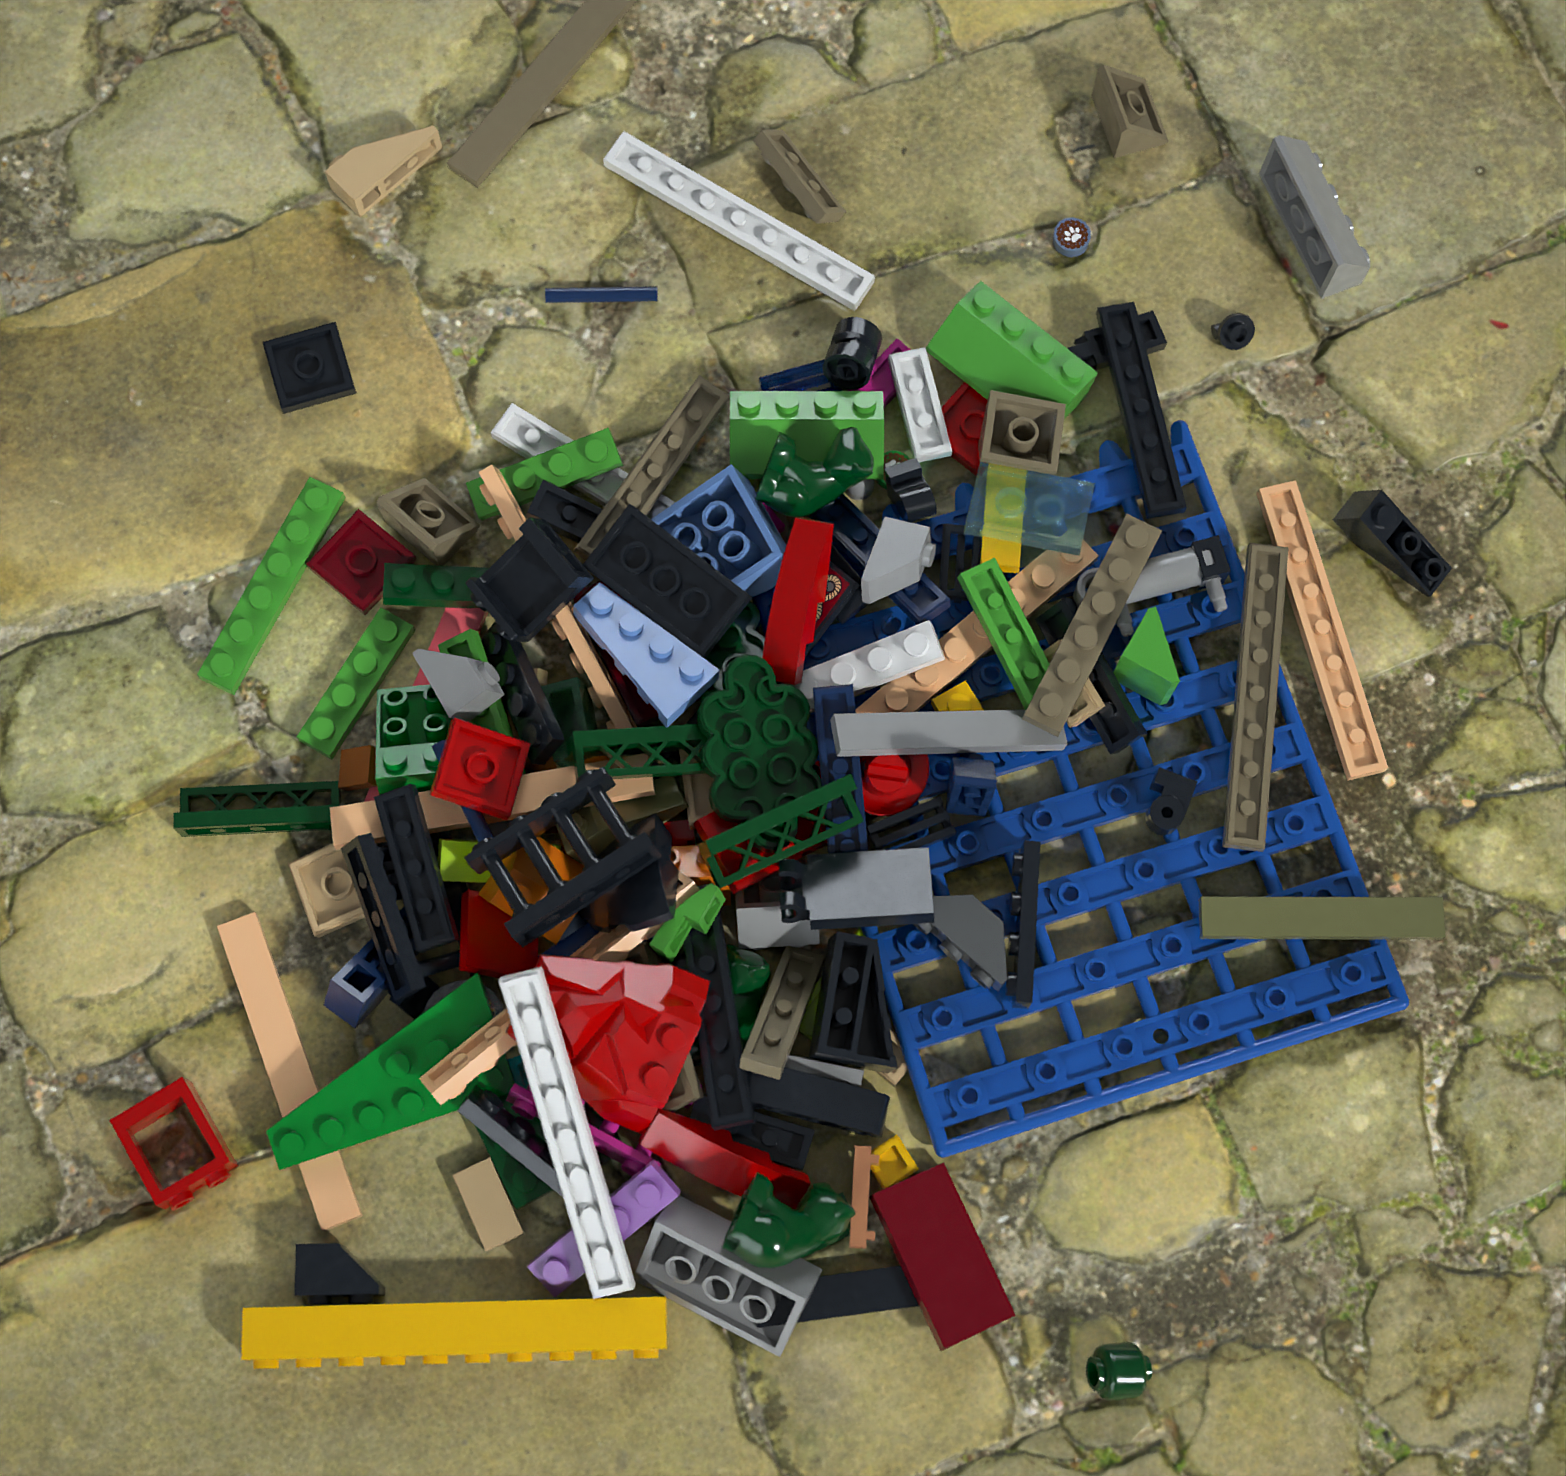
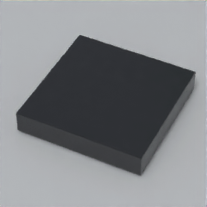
(309, 367)

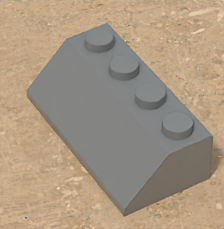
(1313, 216)
(692, 1269)

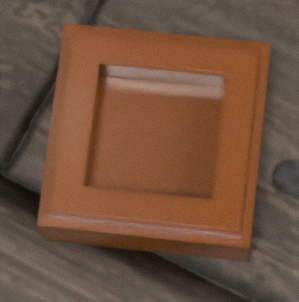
(357, 768)

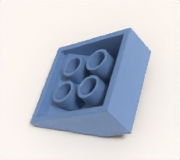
(728, 530)

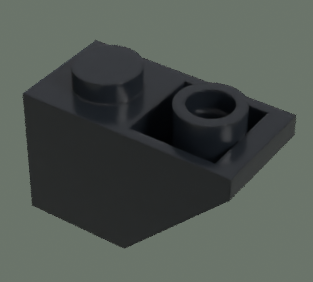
(330, 1272)

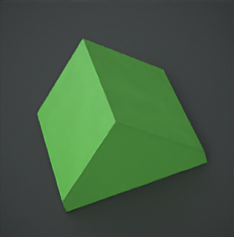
(1148, 662)

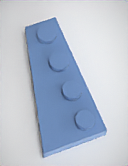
(654, 660)

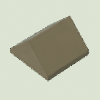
(1127, 112)
(1022, 432)
(427, 520)

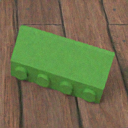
(1006, 352)
(807, 418)

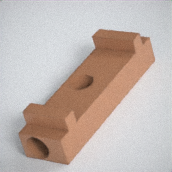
(860, 1196)

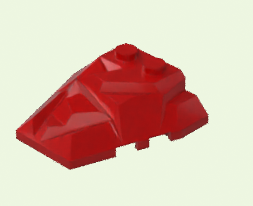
(624, 1031)

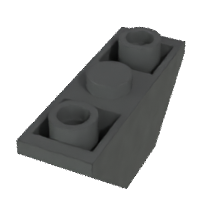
(970, 934)

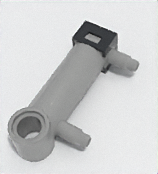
(1198, 566)

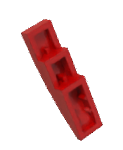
(796, 598)
(718, 1158)

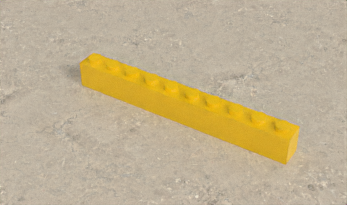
(454, 1329)

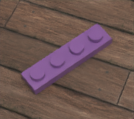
(633, 1206)

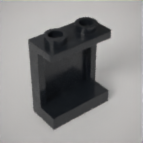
(529, 582)

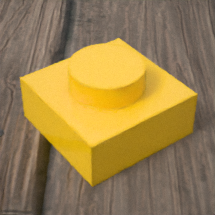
(957, 699)

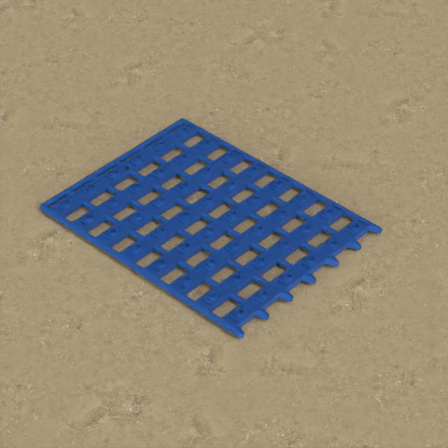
(1119, 880)

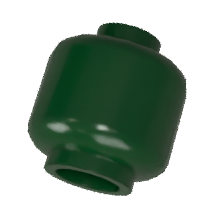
(1118, 1371)

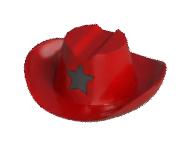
(893, 782)

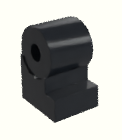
(909, 490)
(1172, 803)

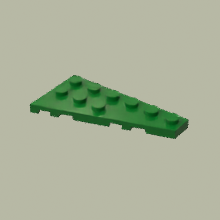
(385, 1087)

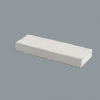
(920, 405)

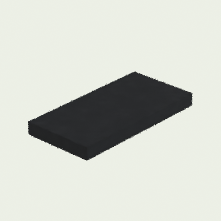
(667, 581)

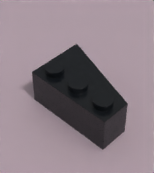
(851, 1007)

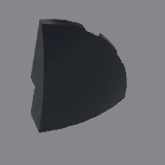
(646, 896)

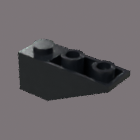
(1391, 539)

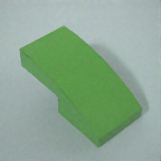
(695, 913)

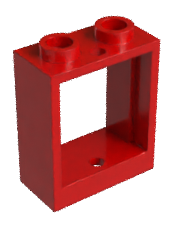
(153, 1109)

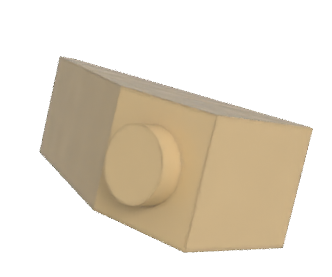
(377, 168)

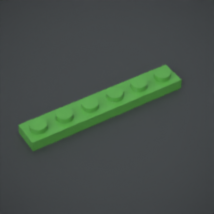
(271, 586)

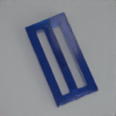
(795, 374)

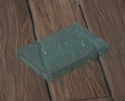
(1029, 508)

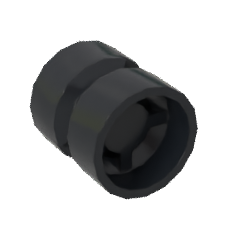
(852, 353)

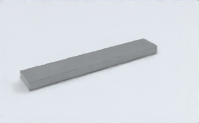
(939, 733)

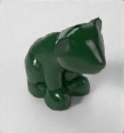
(803, 487)
(749, 979)
(774, 1234)

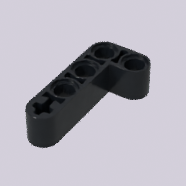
(821, 1101)

